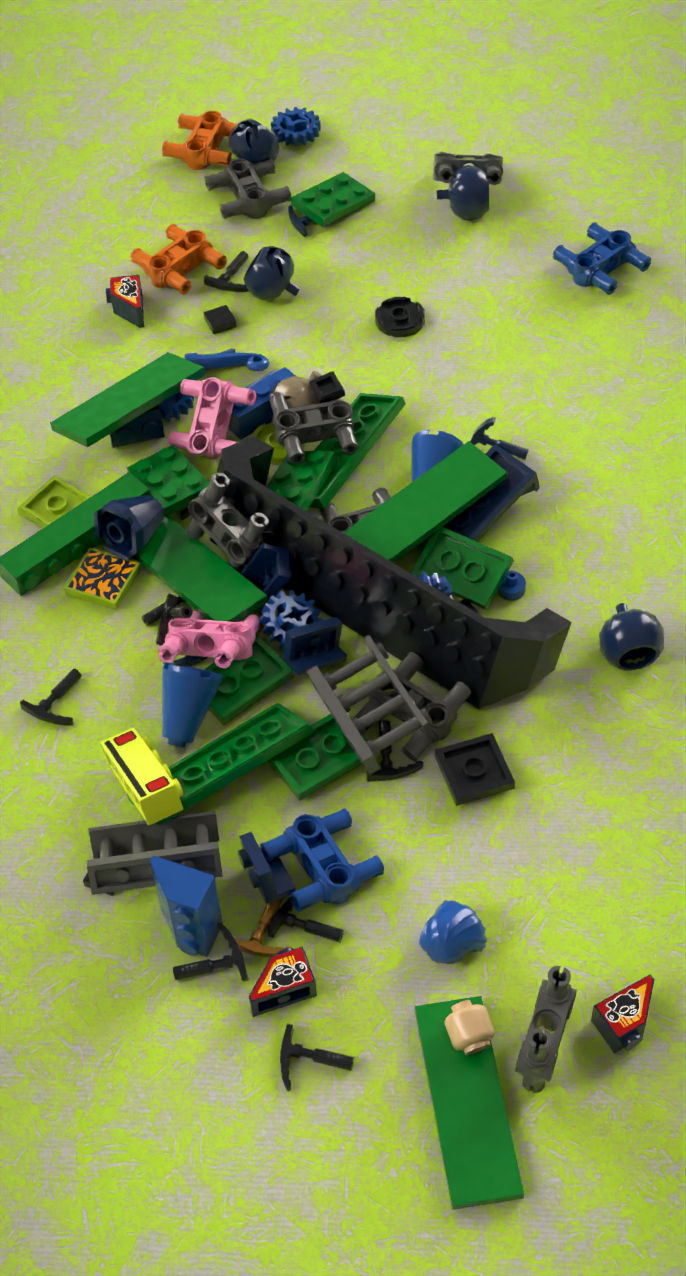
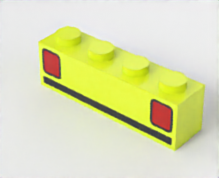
(143, 775)

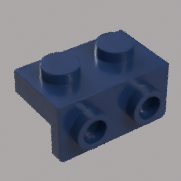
(143, 428)
(268, 569)
(314, 646)
(268, 877)

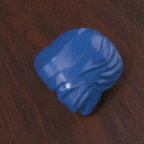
(452, 933)

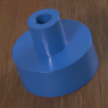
(513, 586)

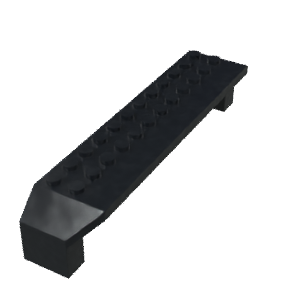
(388, 602)

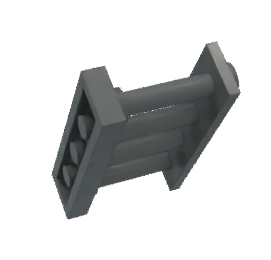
(355, 727)
(134, 869)

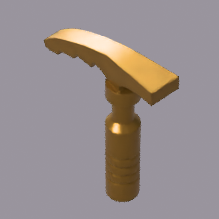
(255, 946)

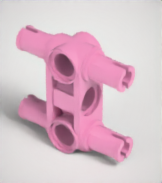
(210, 416)
(229, 642)

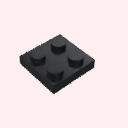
(474, 769)

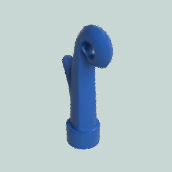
(229, 358)

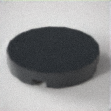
(399, 317)

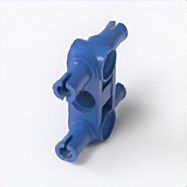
(601, 258)
(322, 859)

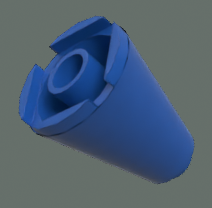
(430, 449)
(185, 701)

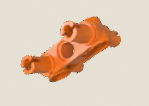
(203, 141)
(178, 258)

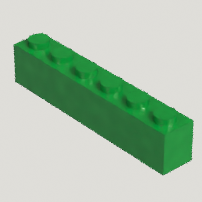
(63, 539)

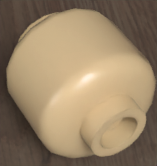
(469, 1027)

